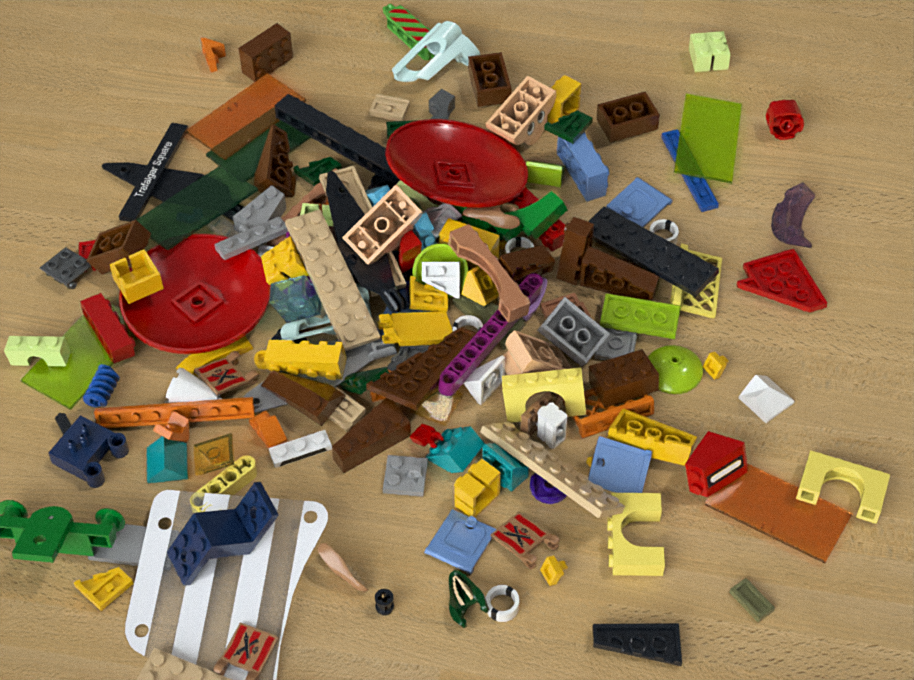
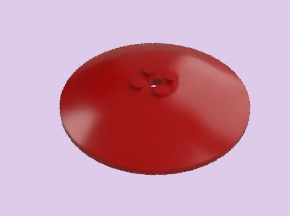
(456, 163)
(230, 291)

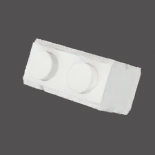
(551, 425)

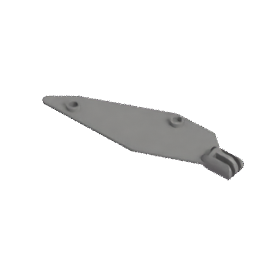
(356, 360)

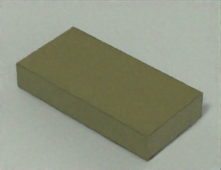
(752, 600)

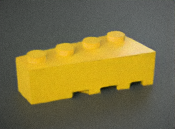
(647, 434)

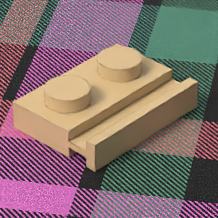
(389, 107)
(347, 413)

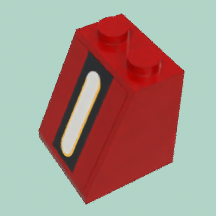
(715, 464)

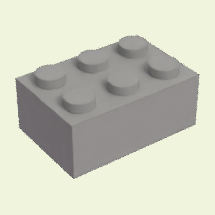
(573, 332)

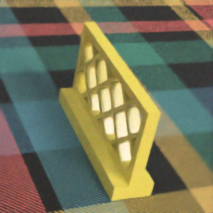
(677, 294)

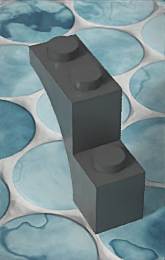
(441, 105)

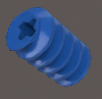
(101, 386)

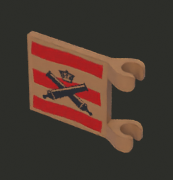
(224, 376)
(522, 536)
(247, 650)

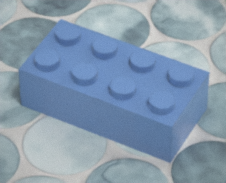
(584, 166)

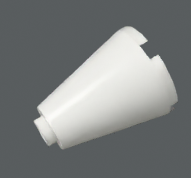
(188, 388)

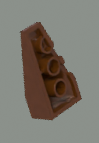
(274, 164)

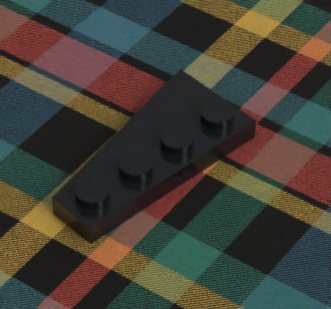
(647, 641)

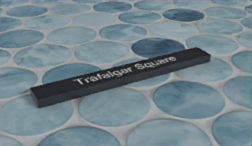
(153, 172)

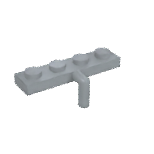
(251, 237)

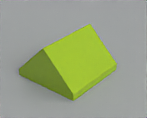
(545, 173)

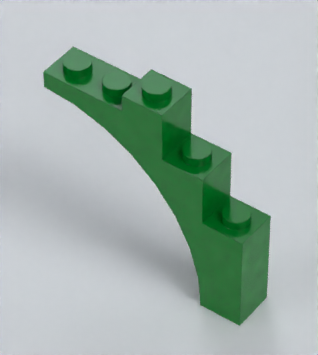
(533, 219)

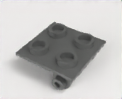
(66, 267)

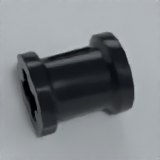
(388, 598)

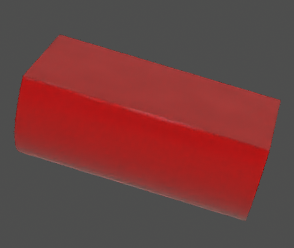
(409, 249)

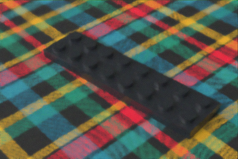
(652, 252)

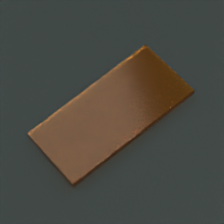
(242, 117)
(772, 509)

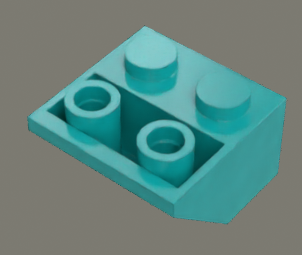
(456, 449)
(511, 469)

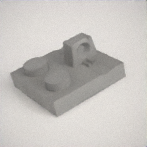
(405, 475)

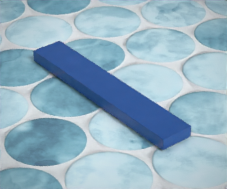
(698, 186)

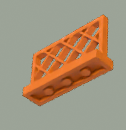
(600, 422)

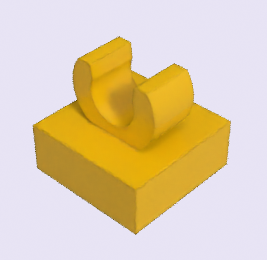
(715, 365)
(553, 570)

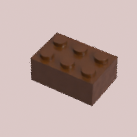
(266, 52)
(489, 79)
(627, 116)
(117, 244)
(623, 378)

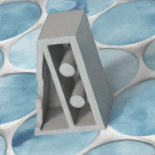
(262, 209)

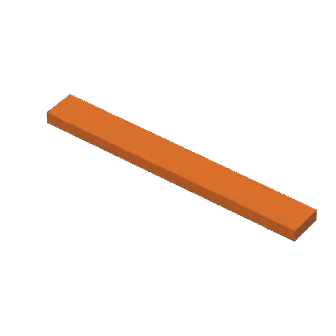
(160, 413)

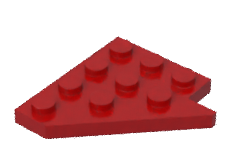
(784, 280)

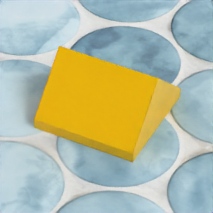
(479, 286)

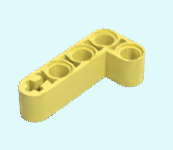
(241, 472)

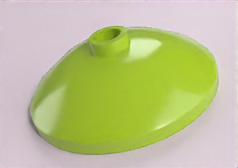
(439, 253)
(680, 375)

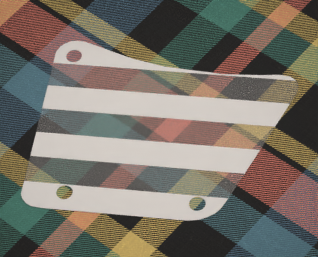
(250, 589)

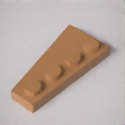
(530, 418)

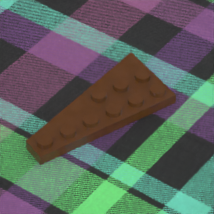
(420, 374)

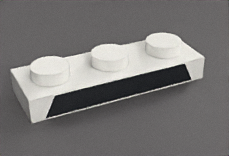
(300, 448)

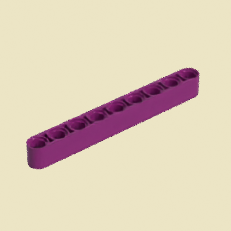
(484, 342)

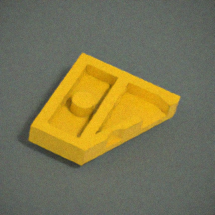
(426, 297)
(104, 587)

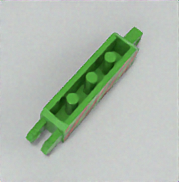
(407, 28)

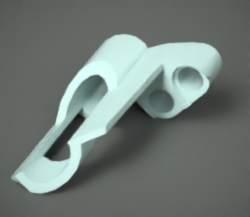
(446, 43)
(290, 330)

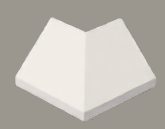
(486, 379)
(765, 398)

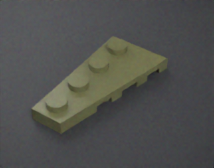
(484, 313)

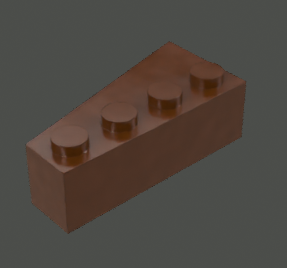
(616, 276)
(371, 436)

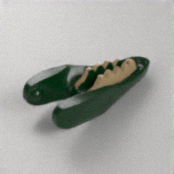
(462, 596)

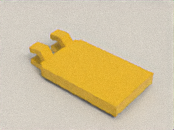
(414, 328)

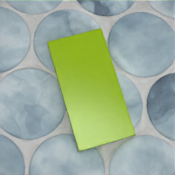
(640, 316)

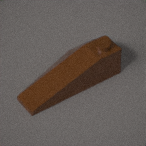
(307, 396)

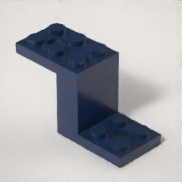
(222, 533)

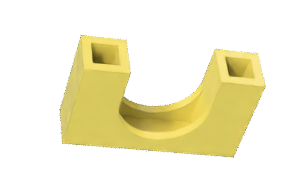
(565, 382)
(869, 482)
(629, 558)

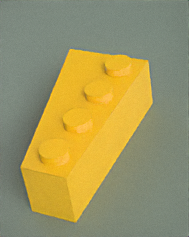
(306, 358)

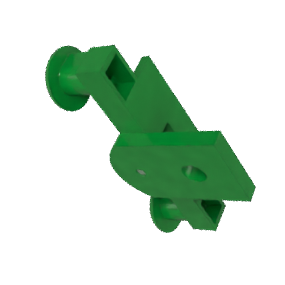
(55, 532)

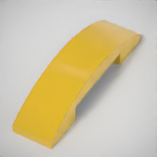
(197, 360)

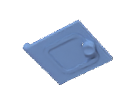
(639, 202)
(623, 466)
(458, 544)

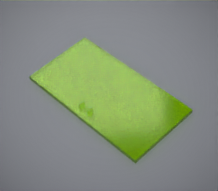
(708, 138)
(70, 382)

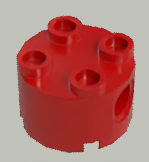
(784, 119)

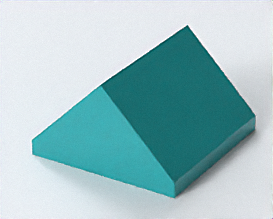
(167, 461)

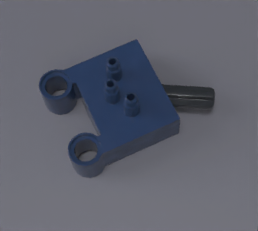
(84, 447)

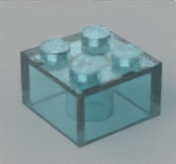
(295, 299)

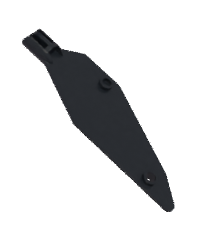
(169, 185)
(374, 277)

